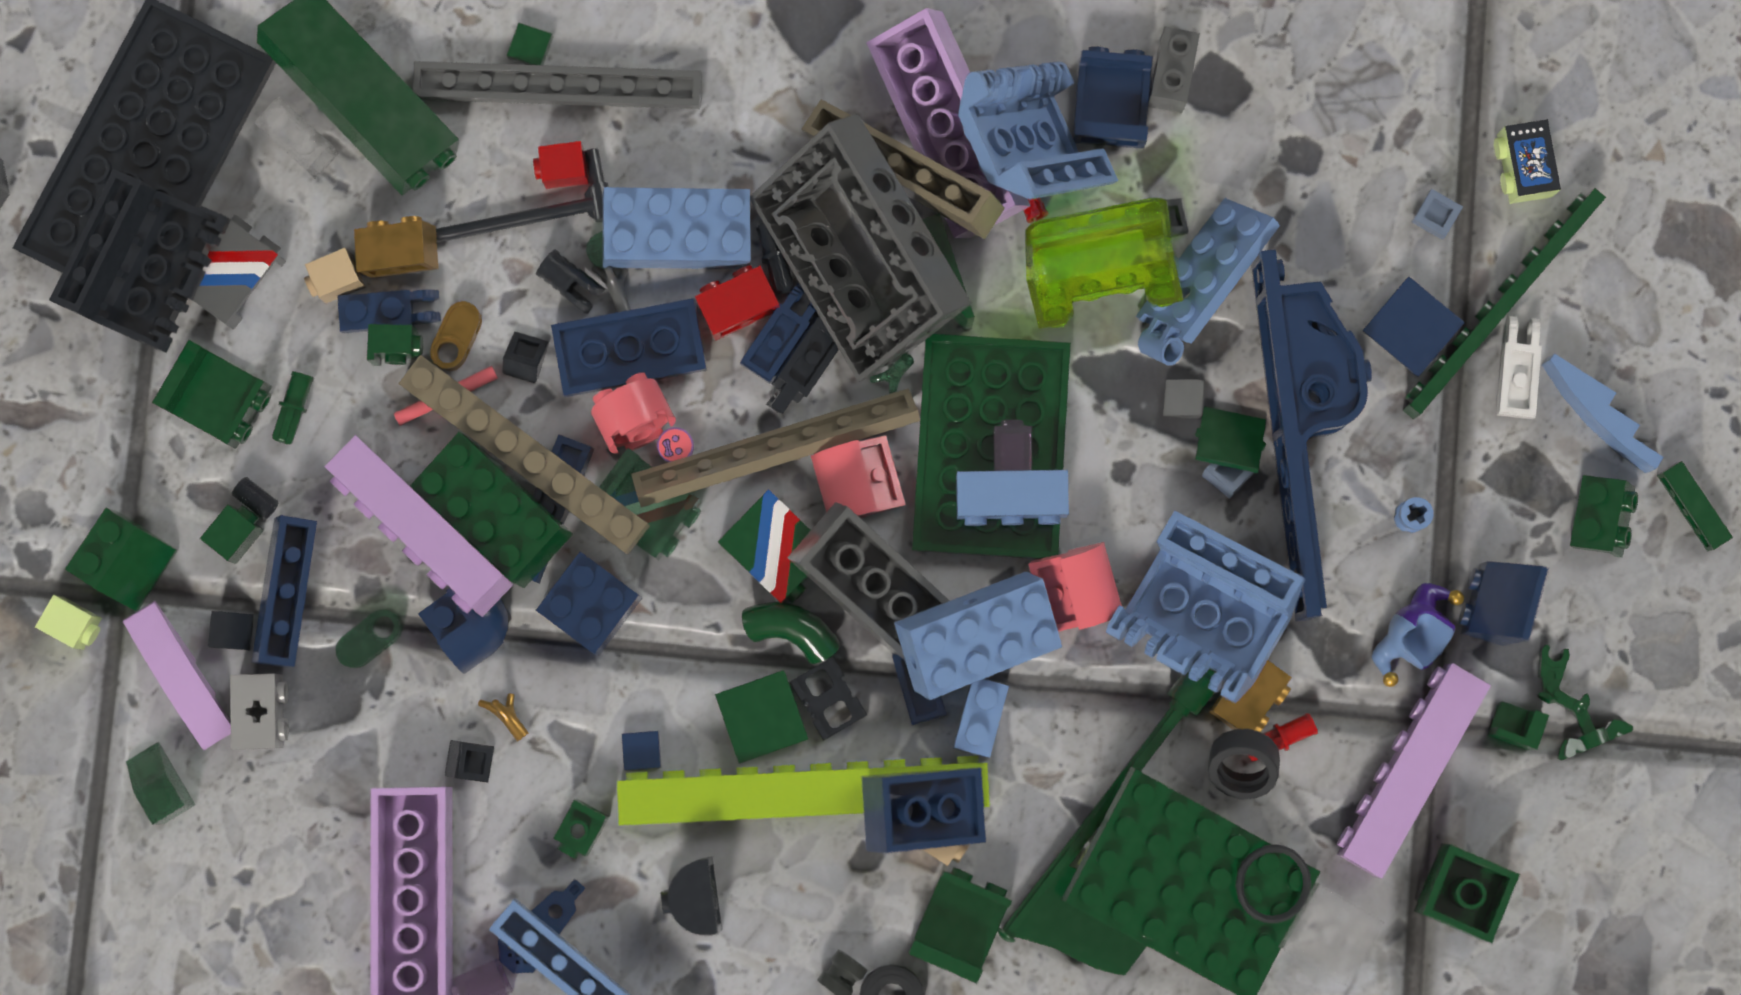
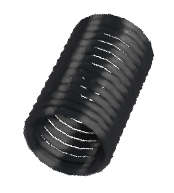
(245, 489)

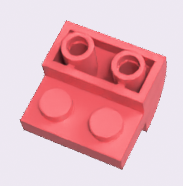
(859, 476)
(1079, 586)

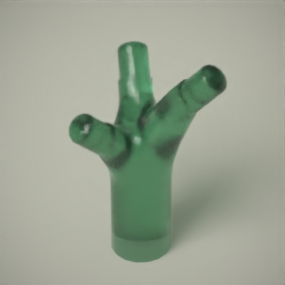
(895, 372)

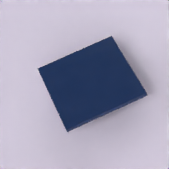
(1413, 326)

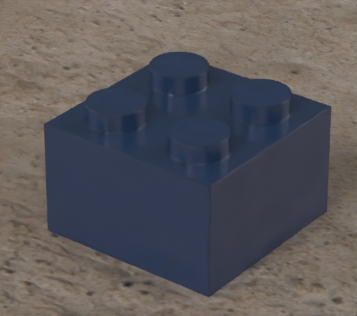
(589, 604)

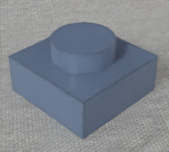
(1437, 214)
(1225, 478)

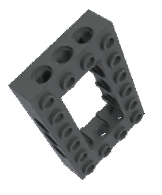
(788, 206)

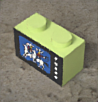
(1527, 161)

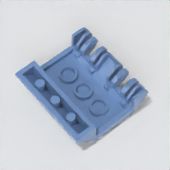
(1023, 134)
(1209, 607)

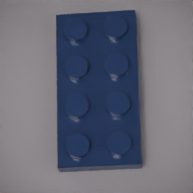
(614, 346)

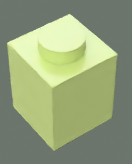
(69, 623)

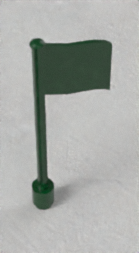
(1056, 924)

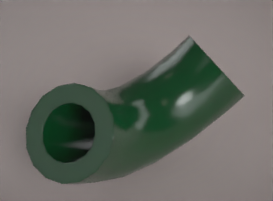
(792, 624)

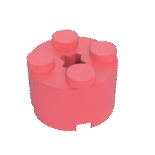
(632, 413)

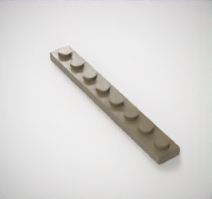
(775, 447)
(524, 455)

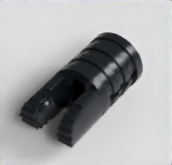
(565, 276)

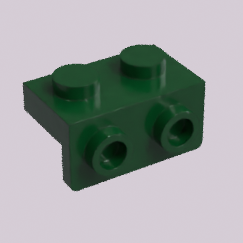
(1604, 515)

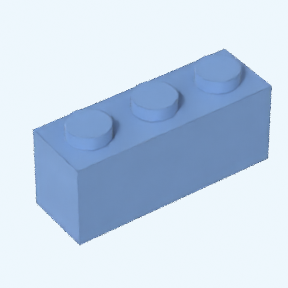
(1012, 496)

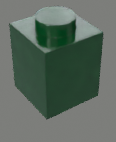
(232, 533)

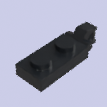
(803, 366)

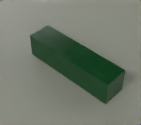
(1695, 506)

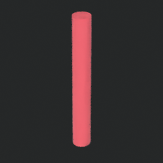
(470, 383)

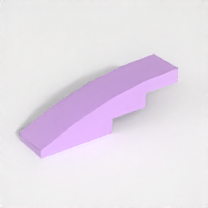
(178, 675)

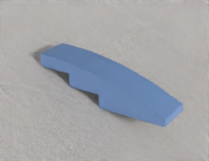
(1591, 402)

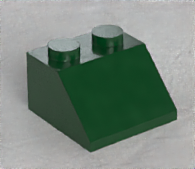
(121, 559)

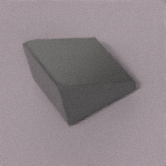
(1183, 398)

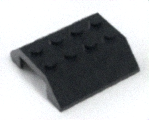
(139, 261)

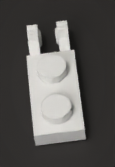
(1519, 371)

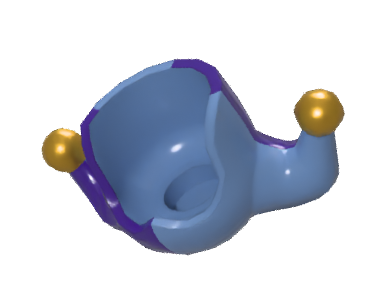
(1416, 632)

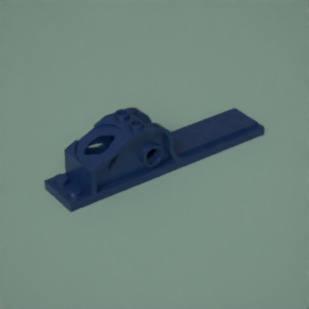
(1294, 363)

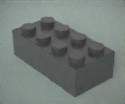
(864, 574)

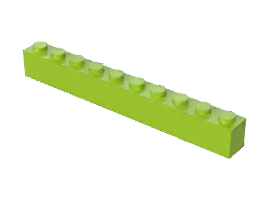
(761, 795)

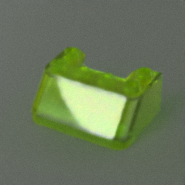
(1101, 256)

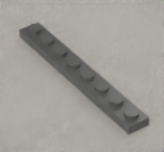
(557, 85)

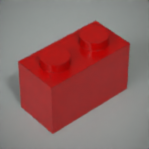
(737, 301)

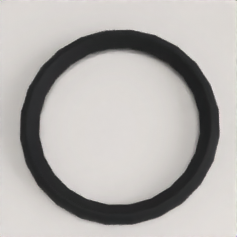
(1240, 883)

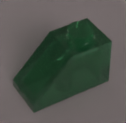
(158, 785)

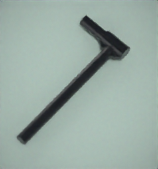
(590, 204)

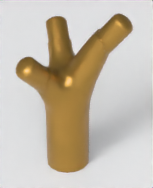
(506, 715)

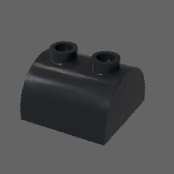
(694, 898)

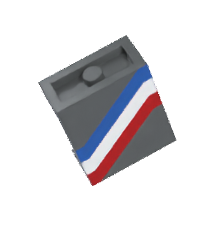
(235, 271)

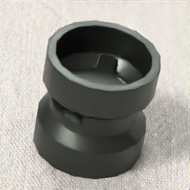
(843, 966)

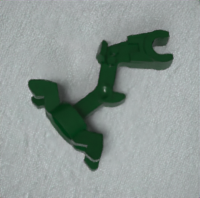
(1551, 675)

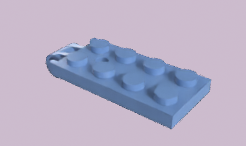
(1209, 273)

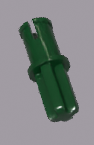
(292, 408)

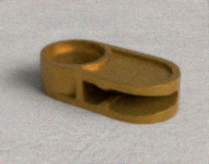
(460, 328)

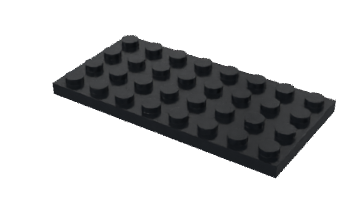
(158, 116)

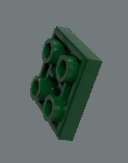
(761, 716)

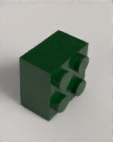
(1466, 892)

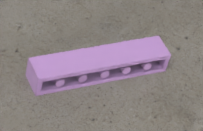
(418, 526)
(1413, 769)

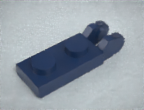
(384, 308)
(778, 337)

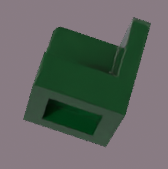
(1518, 725)

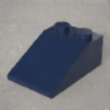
(1502, 602)
(923, 810)

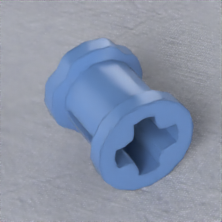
(1421, 522)

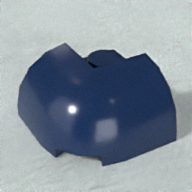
(464, 636)

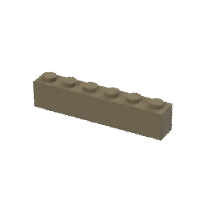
(924, 178)

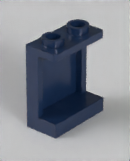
(1112, 98)

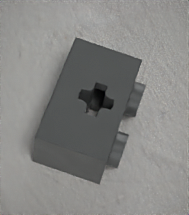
(1173, 69)

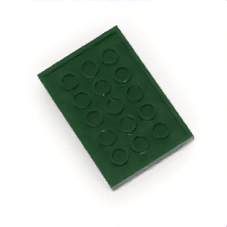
(965, 393)
(1169, 881)

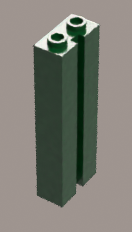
(358, 92)

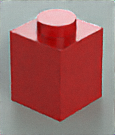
(561, 165)

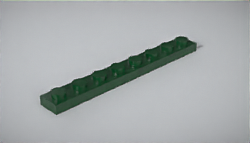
(1512, 290)

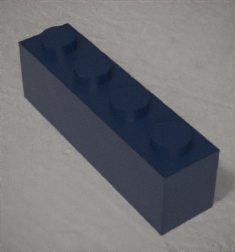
(284, 591)

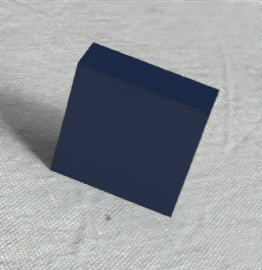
(641, 750)

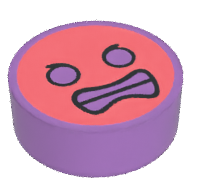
(675, 444)

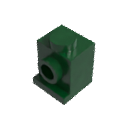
(393, 344)
(590, 819)

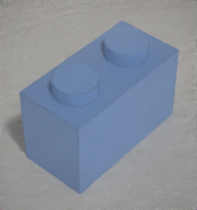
(981, 717)

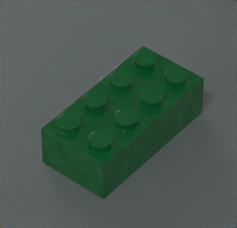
(491, 510)

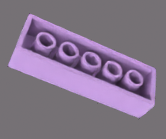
(926, 85)
(411, 891)

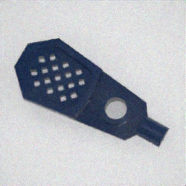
(566, 900)

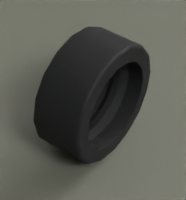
(1248, 784)

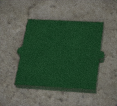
(1230, 439)

